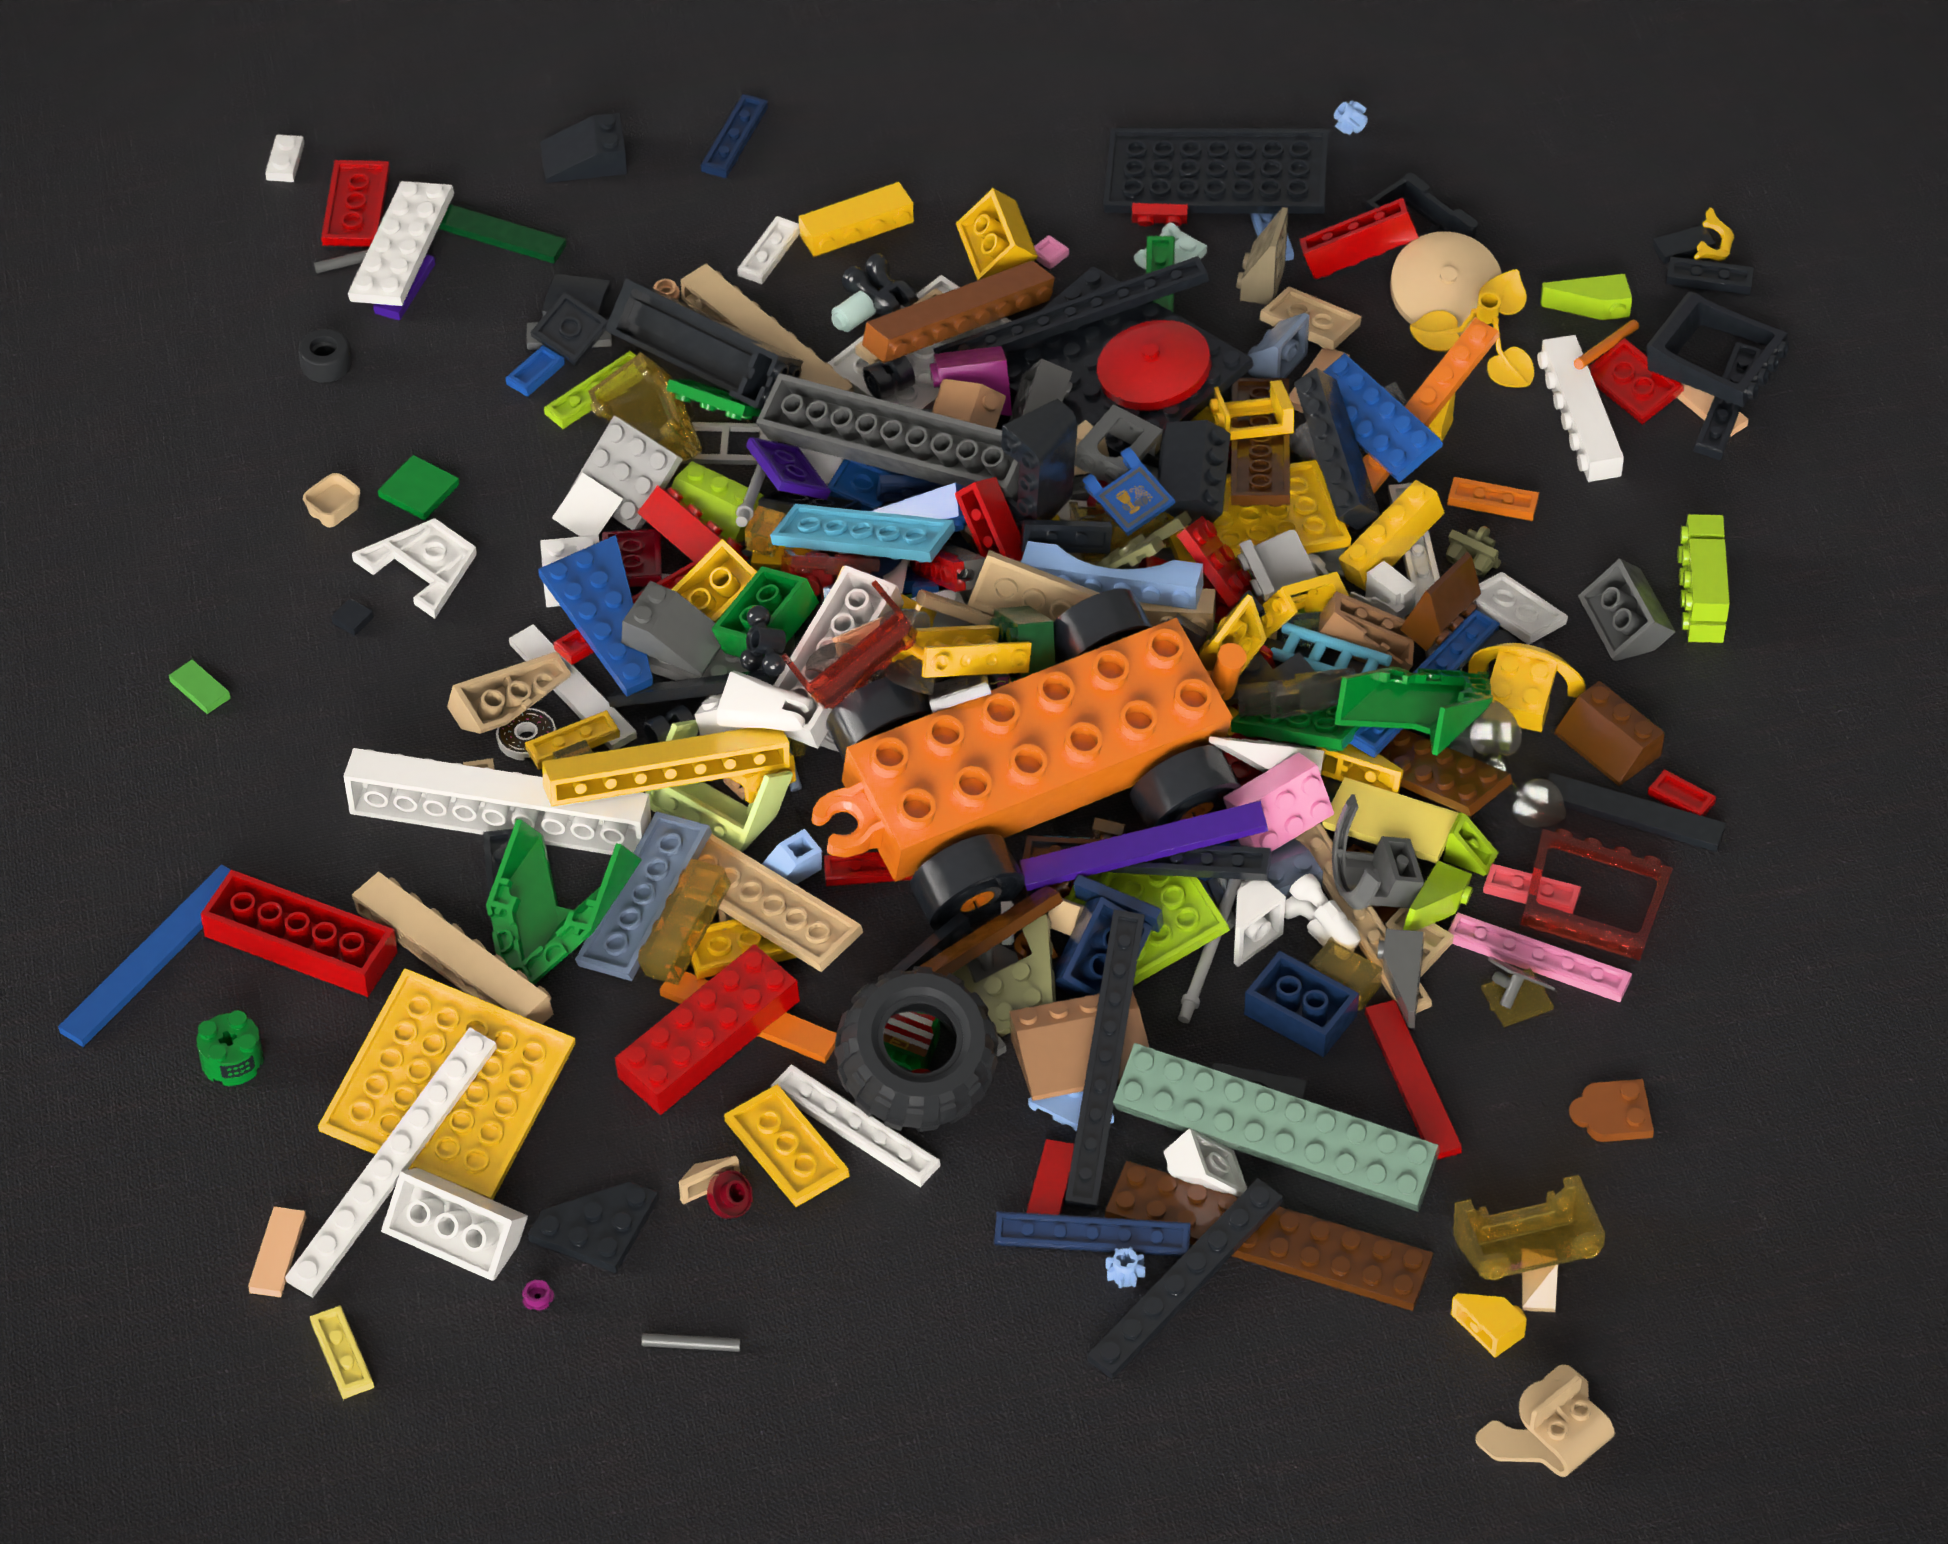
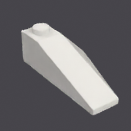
(1263, 753)

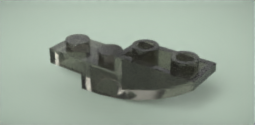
(1291, 697)

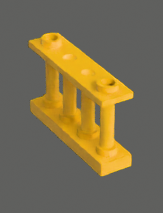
(967, 652)

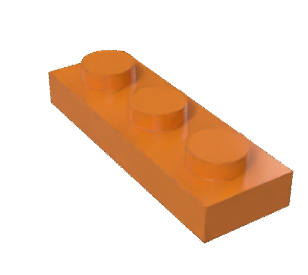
(1493, 498)

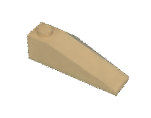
(506, 693)

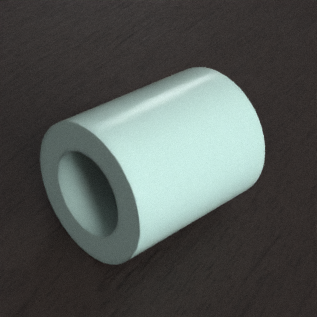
(852, 311)

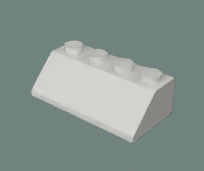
(453, 1222)

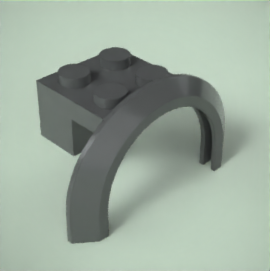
(1379, 879)

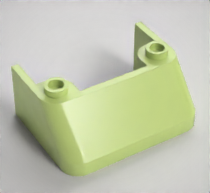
(725, 816)

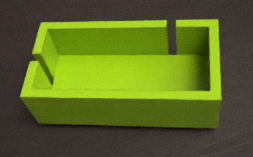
(1703, 578)

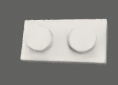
(284, 158)

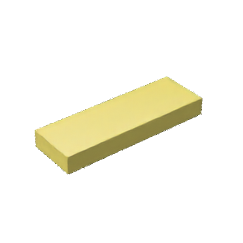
(341, 1352)

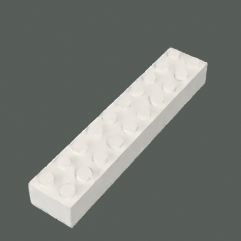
(487, 800)

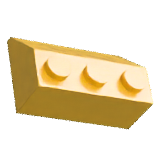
(995, 235)

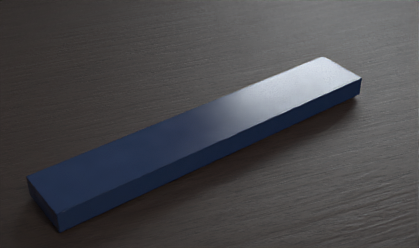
(1091, 1233)

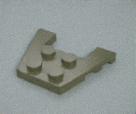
(1144, 546)
(1021, 984)

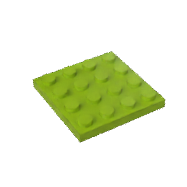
(1187, 914)

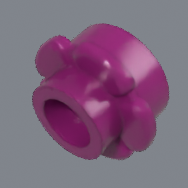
(534, 1289)

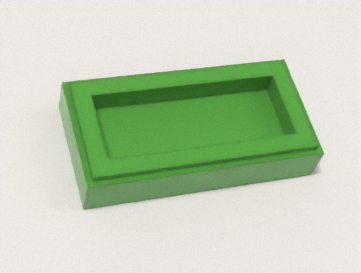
(199, 686)

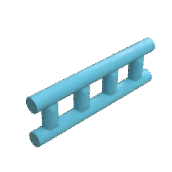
(1322, 641)

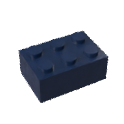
(1301, 1003)

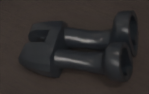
(877, 275)

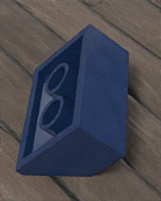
(1084, 956)

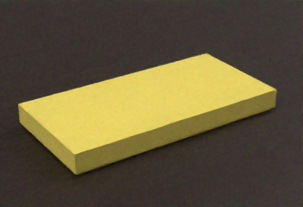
(1394, 816)

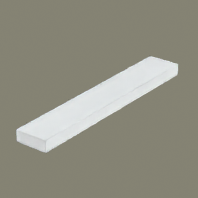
(575, 690)
(857, 1127)

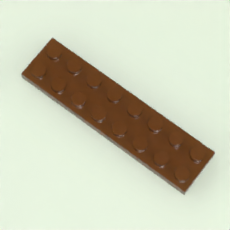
(1260, 463)

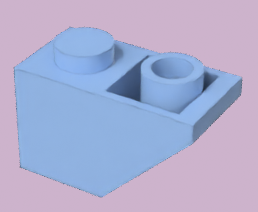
(795, 857)

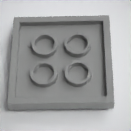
(630, 467)

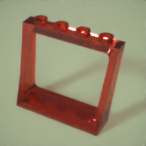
(1584, 929)

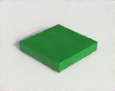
(418, 487)

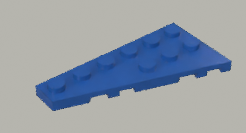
(596, 599)

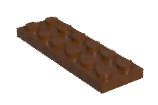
(1446, 778)

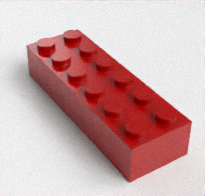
(299, 933)
(707, 1029)

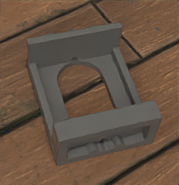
(1126, 426)

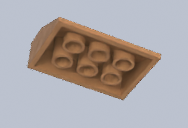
(1057, 1040)

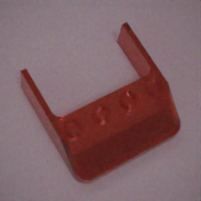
(862, 660)

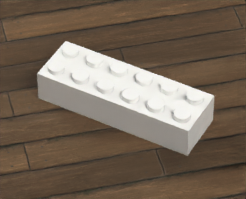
(847, 606)

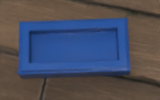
(535, 370)

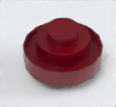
(729, 1194)

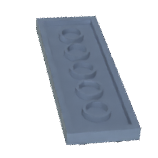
(629, 921)

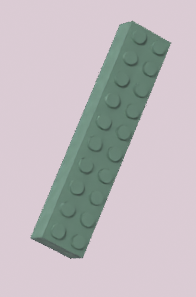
(1277, 1127)

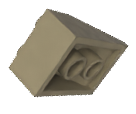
(1265, 262)

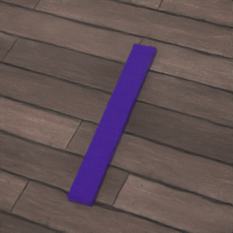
(1144, 845)

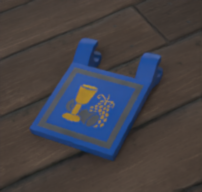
(1132, 497)

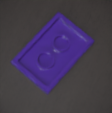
(788, 468)

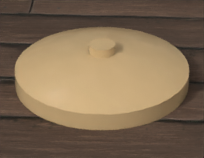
(1441, 274)

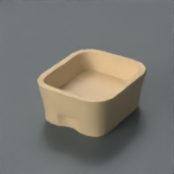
(332, 499)

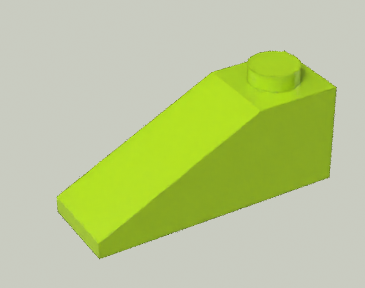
(1590, 297)
(1439, 896)

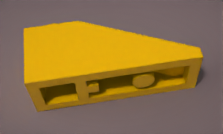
(1361, 767)

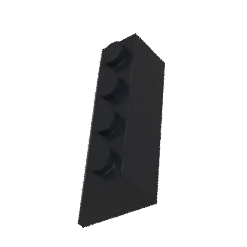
(1194, 467)

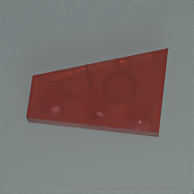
(831, 565)

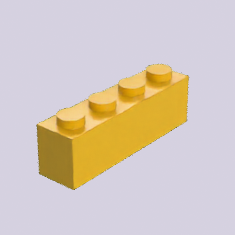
(856, 219)
(1392, 532)

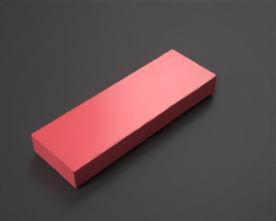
(1514, 886)

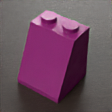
(980, 366)

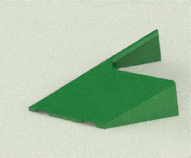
(1425, 701)
(524, 908)

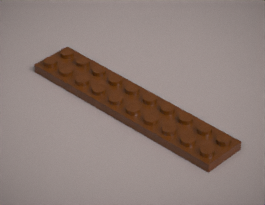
(1285, 1241)

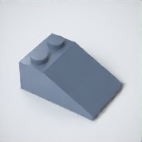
(1289, 864)

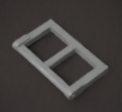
(724, 457)

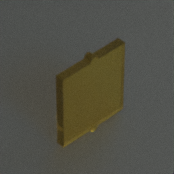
(1528, 1003)

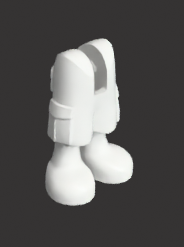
(1325, 916)

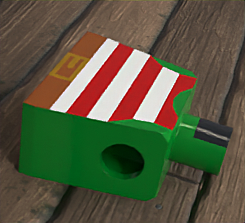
(911, 1039)

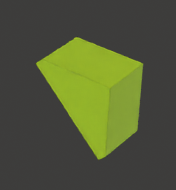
(1469, 847)

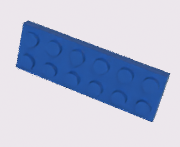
(1381, 422)

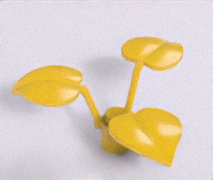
(1501, 294)

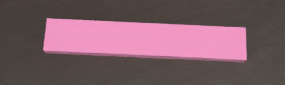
(1540, 957)

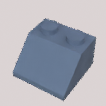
(1281, 348)

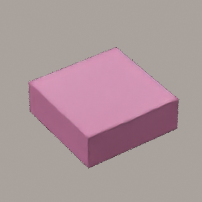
(1050, 252)

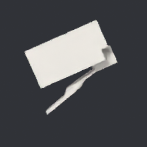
(1388, 591)

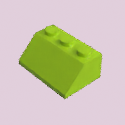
(714, 496)

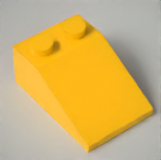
(715, 581)
(1240, 627)

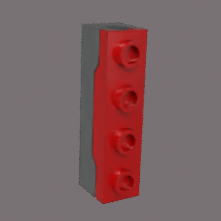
(951, 568)

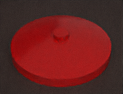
(1154, 365)

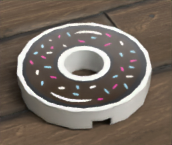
(529, 721)

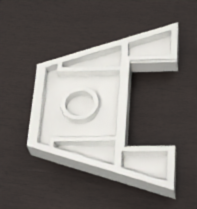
(429, 552)

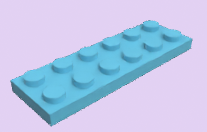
(862, 532)

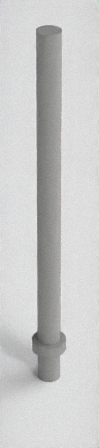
(745, 510)
(1191, 1000)

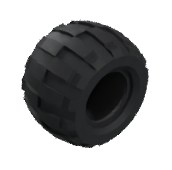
(905, 1096)

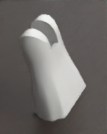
(758, 704)

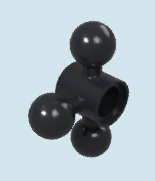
(762, 641)

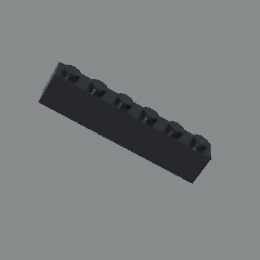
(1337, 449)

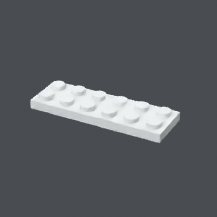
(401, 243)

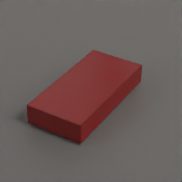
(1681, 794)

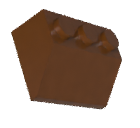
(1444, 605)
(1610, 733)

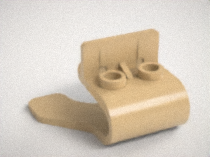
(1559, 1422)

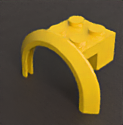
(1525, 679)

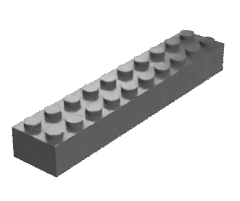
(886, 435)

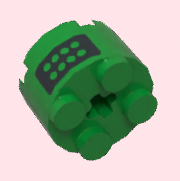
(229, 1048)

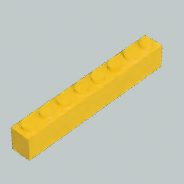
(664, 764)

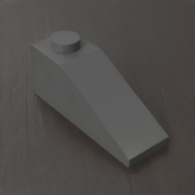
(1402, 967)

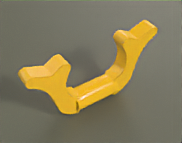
(1726, 234)

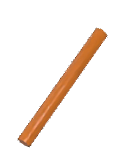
(1606, 344)

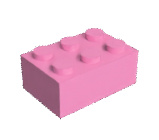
(1290, 798)

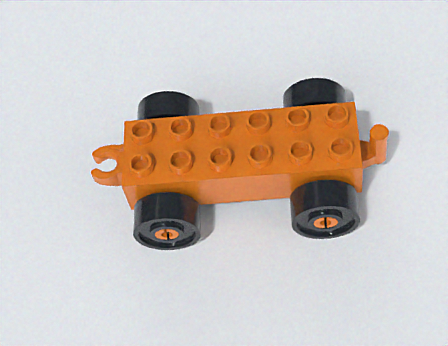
(953, 783)

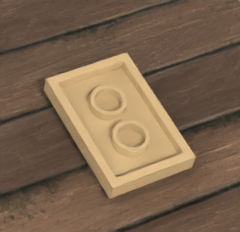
(1327, 323)

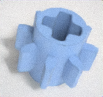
(1350, 117)
(1125, 1267)

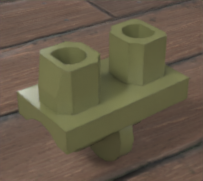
(1476, 544)

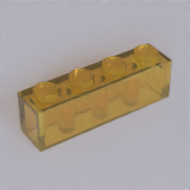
(683, 921)

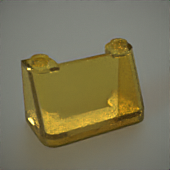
(641, 399)
(1530, 1236)

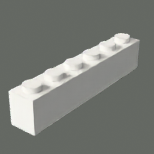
(1580, 409)

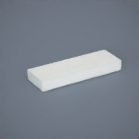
(769, 250)

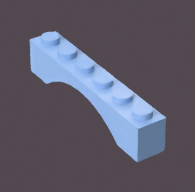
(1166, 584)

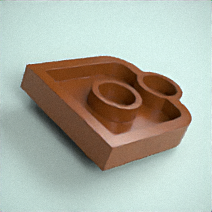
(1614, 1111)

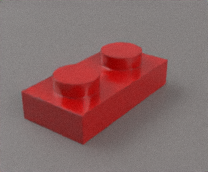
(1148, 214)

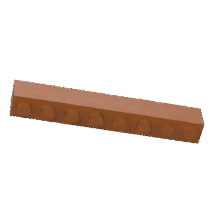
(958, 311)

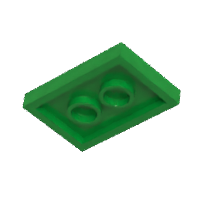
(711, 398)

